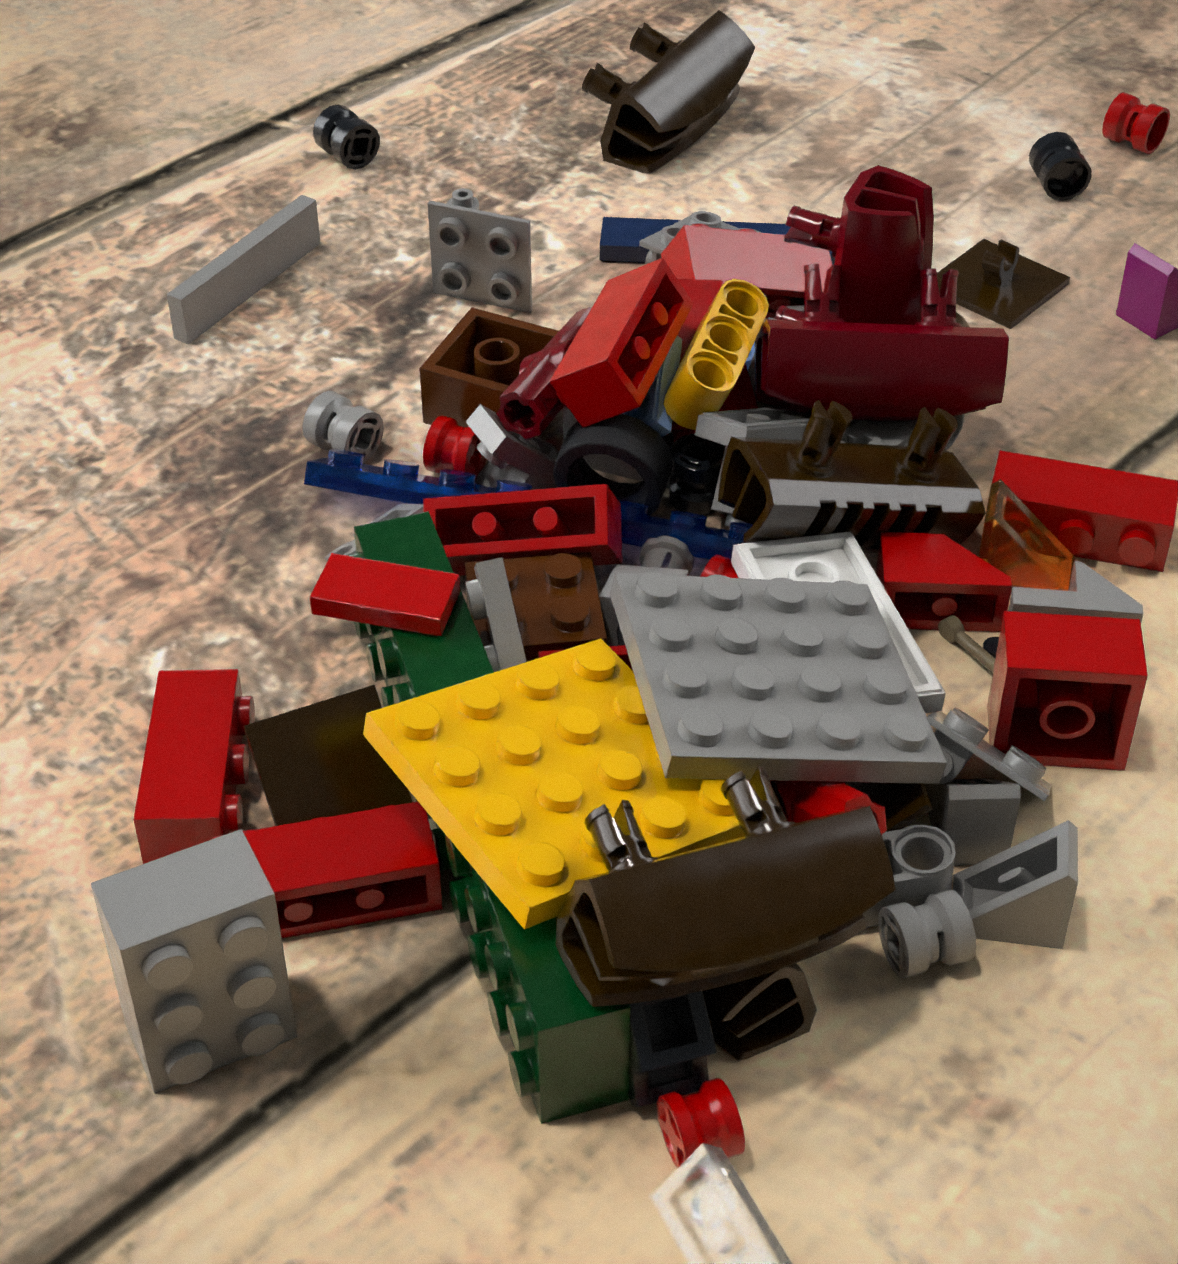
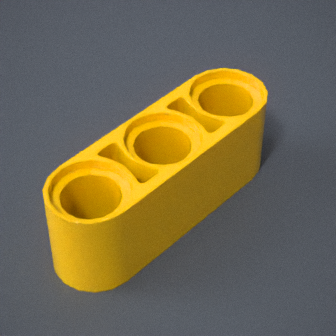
(716, 352)

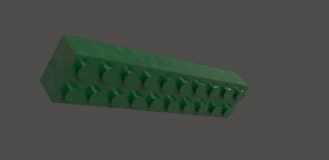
(564, 1047)

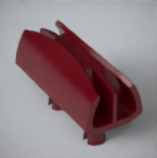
(879, 244)
(880, 368)

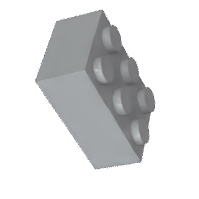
(197, 959)

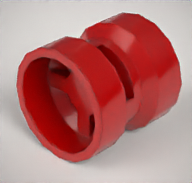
(1136, 123)

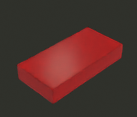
(385, 594)

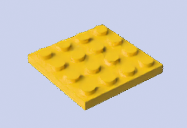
(525, 759)

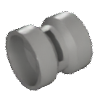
(337, 424)
(927, 933)

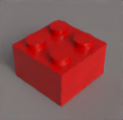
(1067, 688)

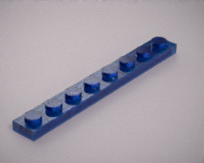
(402, 483)

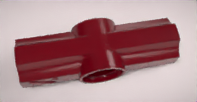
(531, 399)

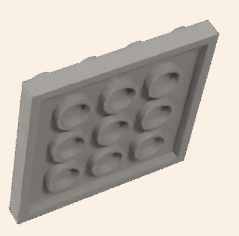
(772, 680)

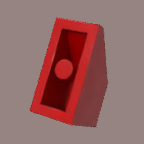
(939, 578)

